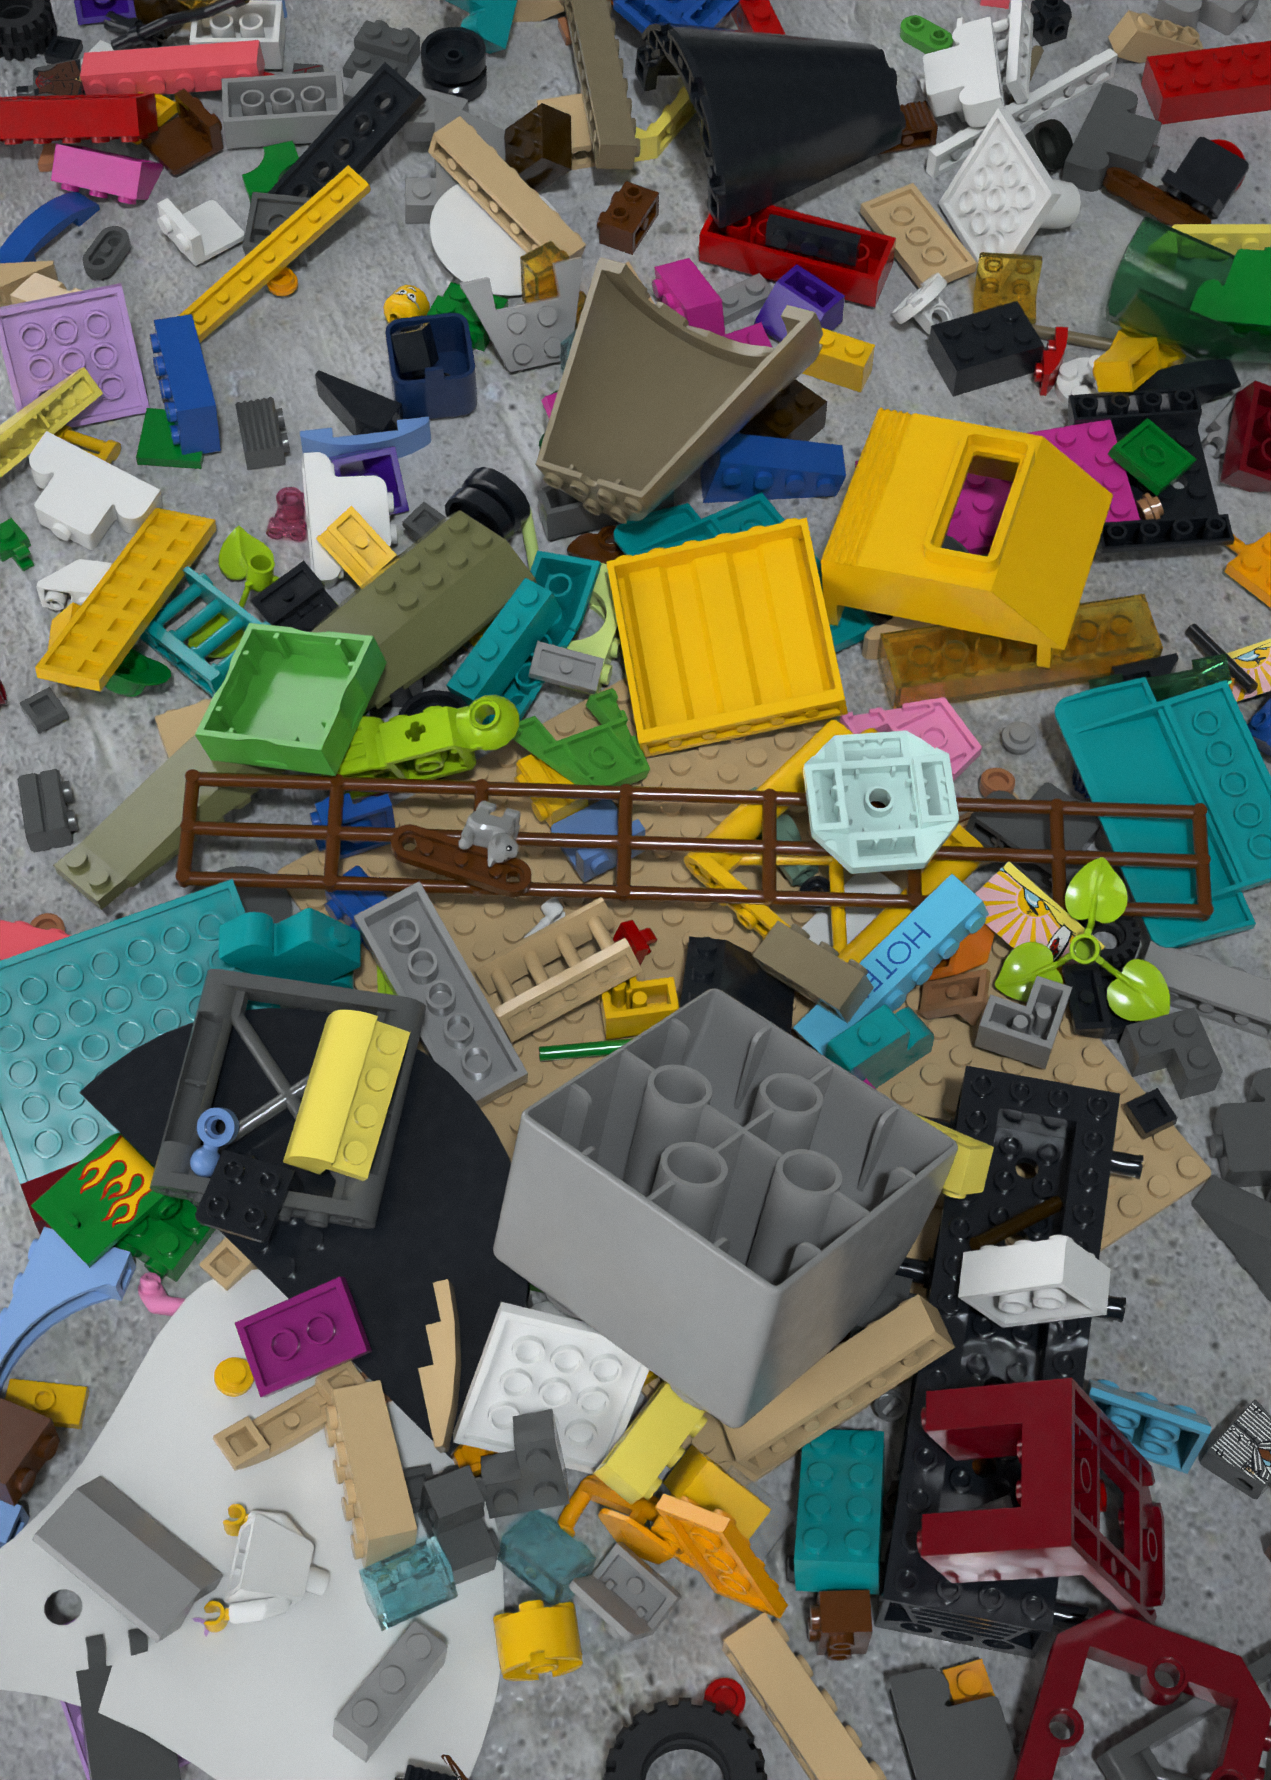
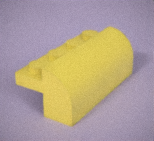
(347, 1095)

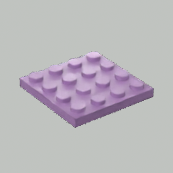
(62, 333)

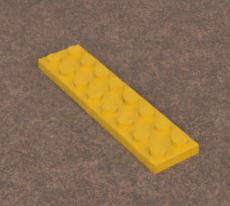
(125, 600)

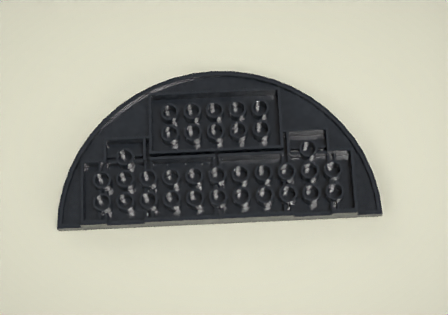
(433, 1214)

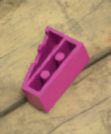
(689, 294)

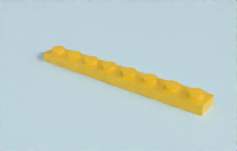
(276, 251)

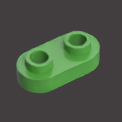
(924, 34)

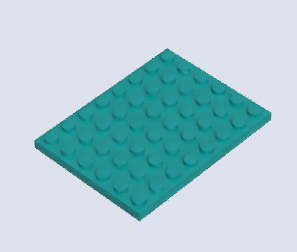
(87, 1005)

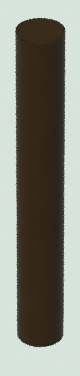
(1017, 1223)

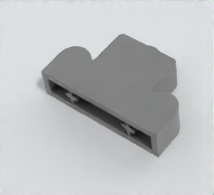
(1218, 14)

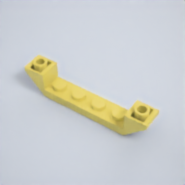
(667, 126)
(1230, 236)

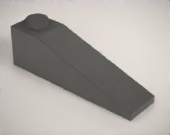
(1242, 1224)

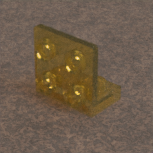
(1007, 279)

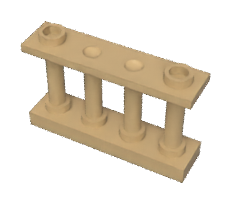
(570, 987)

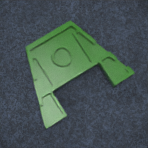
(593, 756)

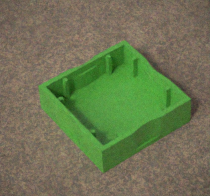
(291, 699)

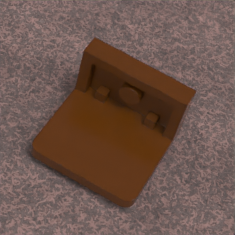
(187, 137)

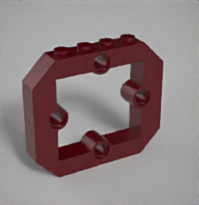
(1142, 1651)

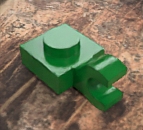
(14, 545)

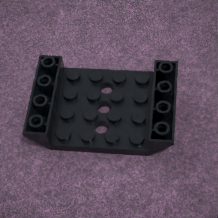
(1189, 512)

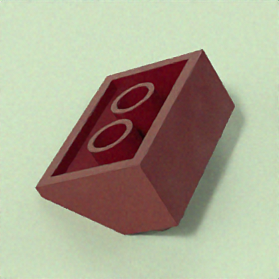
(1249, 440)

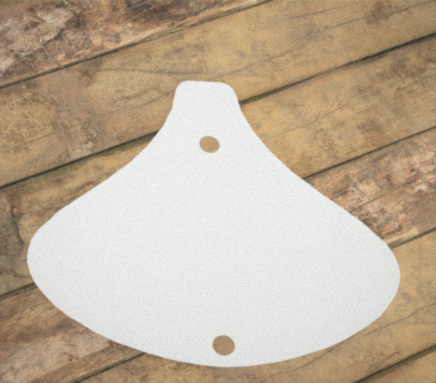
(264, 1691)

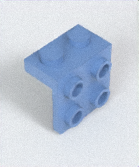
(594, 819)

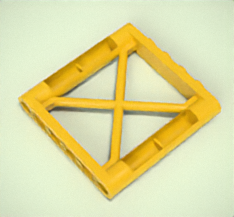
(746, 823)

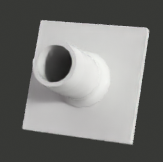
(1005, 193)
(549, 1362)

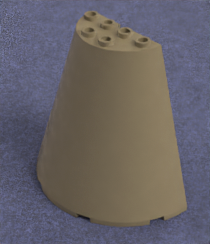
(655, 396)

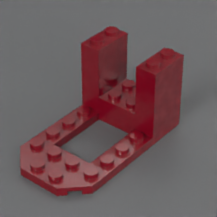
(1057, 1529)

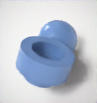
(205, 1158)

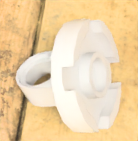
(924, 303)

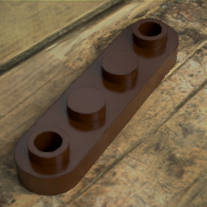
(1151, 199)
(444, 857)

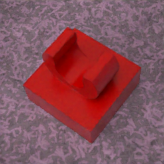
(637, 939)

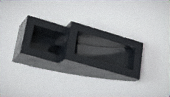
(1208, 376)

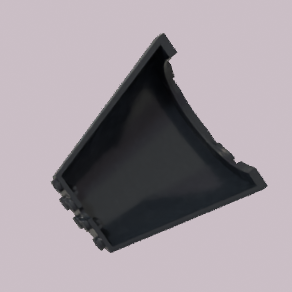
(775, 108)

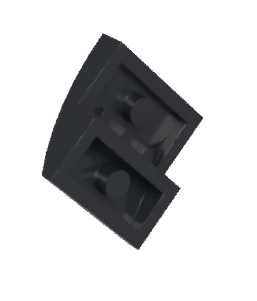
(295, 600)
(1089, 1002)

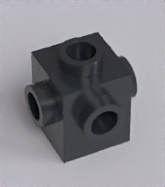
(1050, 20)

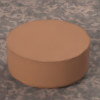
(996, 779)

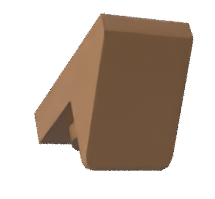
(956, 994)

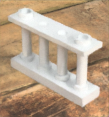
(1019, 48)

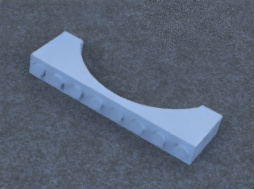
(47, 1292)

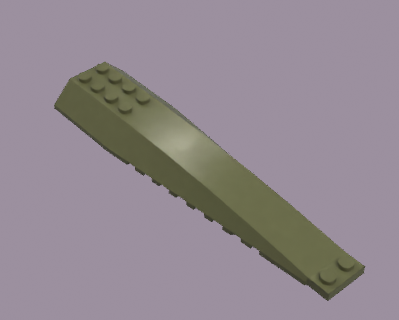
(419, 616)

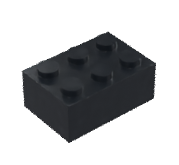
(985, 348)

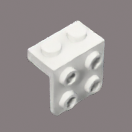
(200, 231)

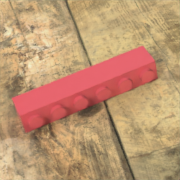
(170, 68)

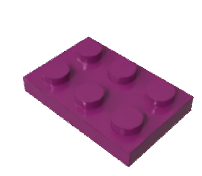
(303, 1337)

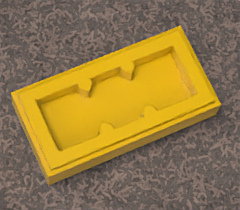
(57, 1401)

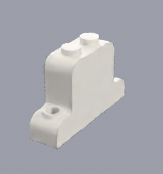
(329, 497)

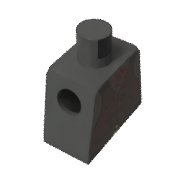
(55, 79)

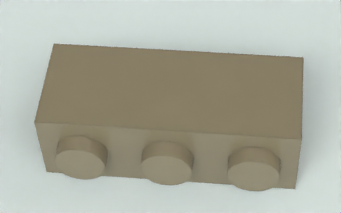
(814, 970)

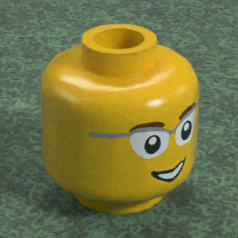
(405, 303)

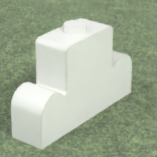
(966, 74)
(86, 493)

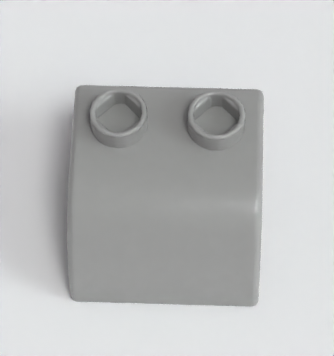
(718, 1202)

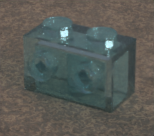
(545, 1556)
(408, 1583)

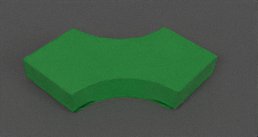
(275, 164)

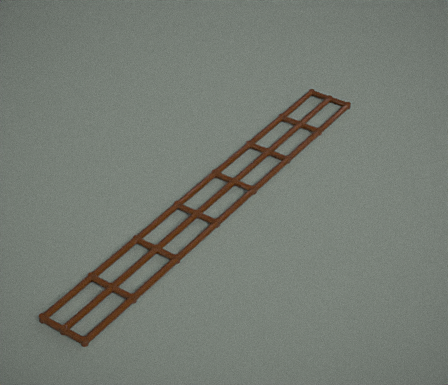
(625, 842)

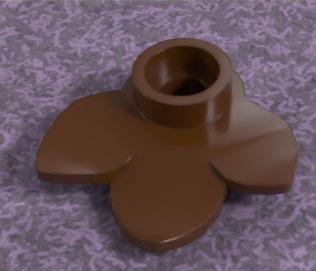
(596, 546)

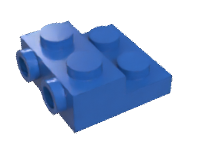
(369, 812)

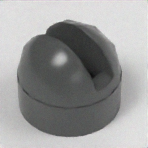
(883, 1401)

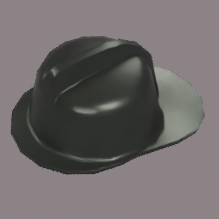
(1051, 143)

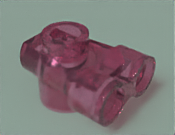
(289, 516)

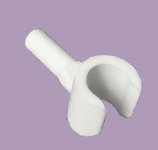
(553, 912)

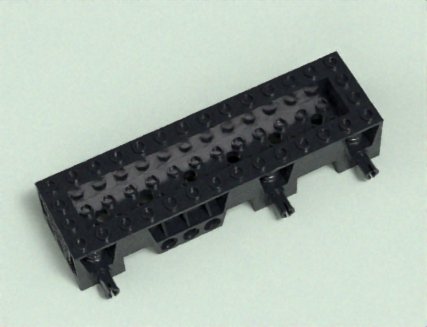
(1070, 1143)

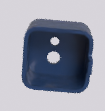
(437, 395)

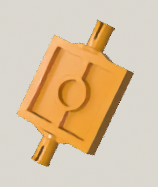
(1252, 566)

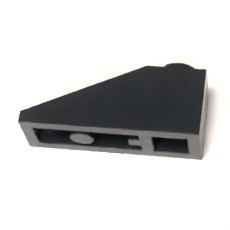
(357, 407)

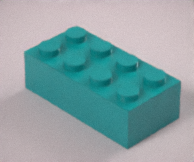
(840, 1512)

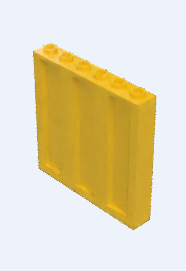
(725, 637)

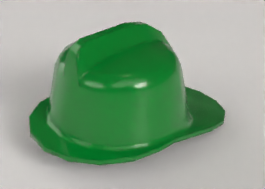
(137, 673)

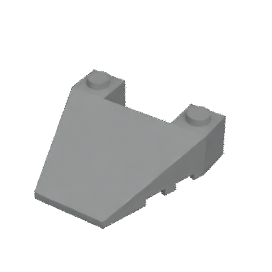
(433, 114)

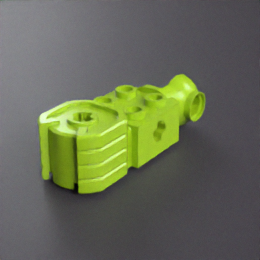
(429, 742)

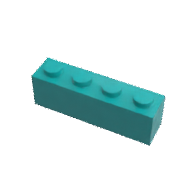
(506, 643)

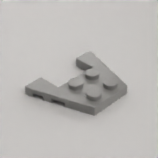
(530, 331)

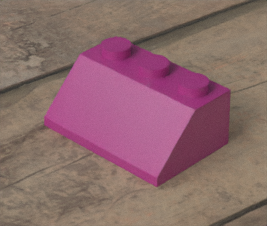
(104, 173)

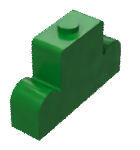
(1244, 298)

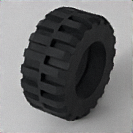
(685, 1728)

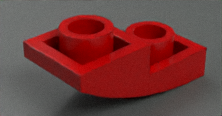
(1052, 358)

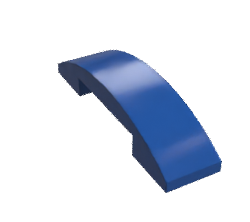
(46, 224)

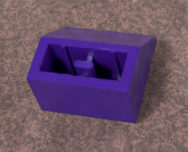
(803, 291)

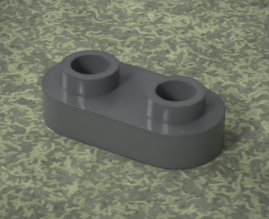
(106, 252)

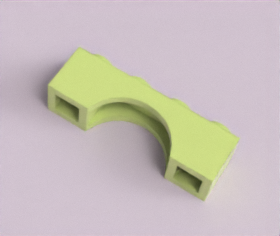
(606, 640)

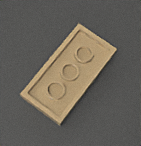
(922, 237)

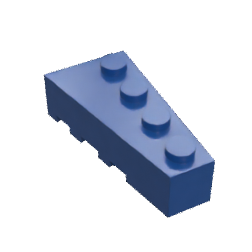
(774, 467)

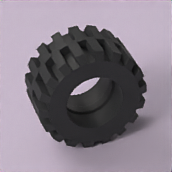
(25, 28)

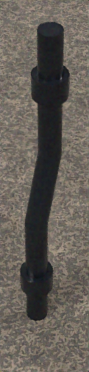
(140, 34)

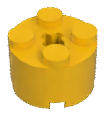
(538, 1641)

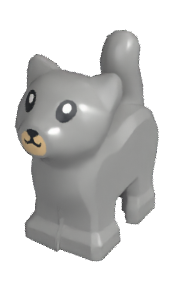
(492, 832)

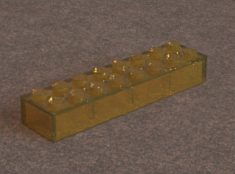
(974, 665)

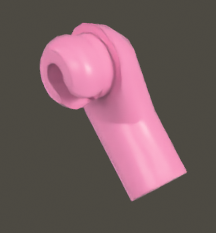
(155, 1296)

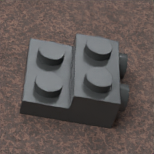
(380, 44)
(266, 215)

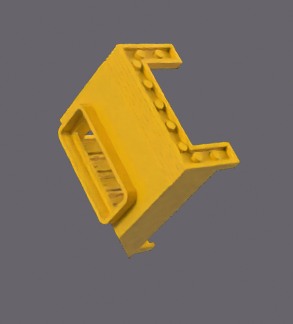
(899, 509)

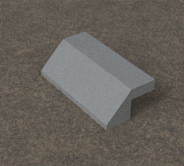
(127, 1558)

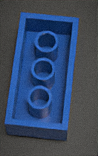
(185, 385)

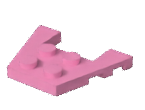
(928, 719)

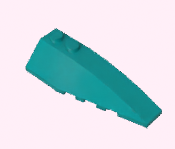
(572, 585)

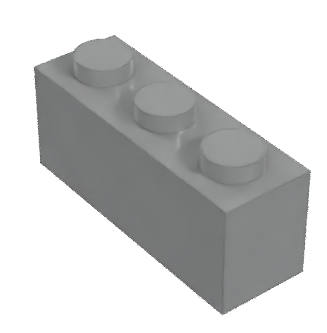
(389, 1691)

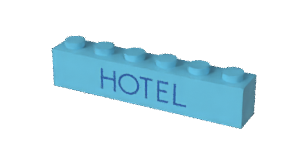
(905, 957)

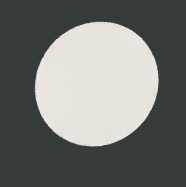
(474, 243)

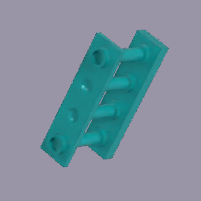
(192, 660)

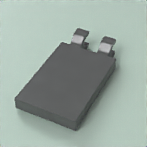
(110, 1746)

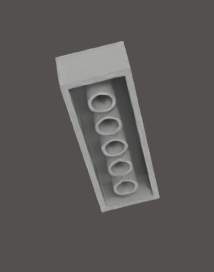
(427, 966)

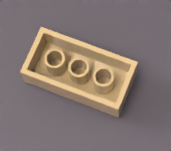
(370, 1473)

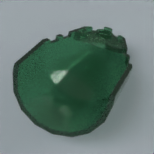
(1158, 287)

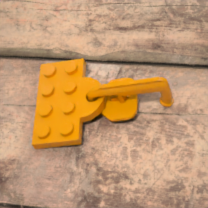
(686, 1532)

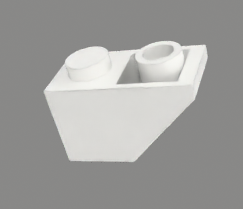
(71, 583)

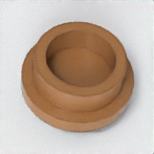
(1149, 507)

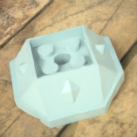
(886, 768)

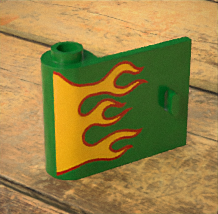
(106, 1196)

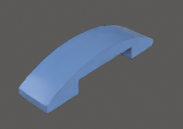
(410, 437)

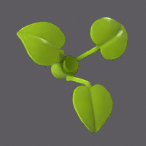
(238, 559)
(1099, 896)

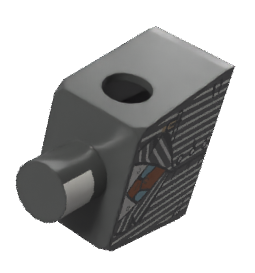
(1244, 1452)

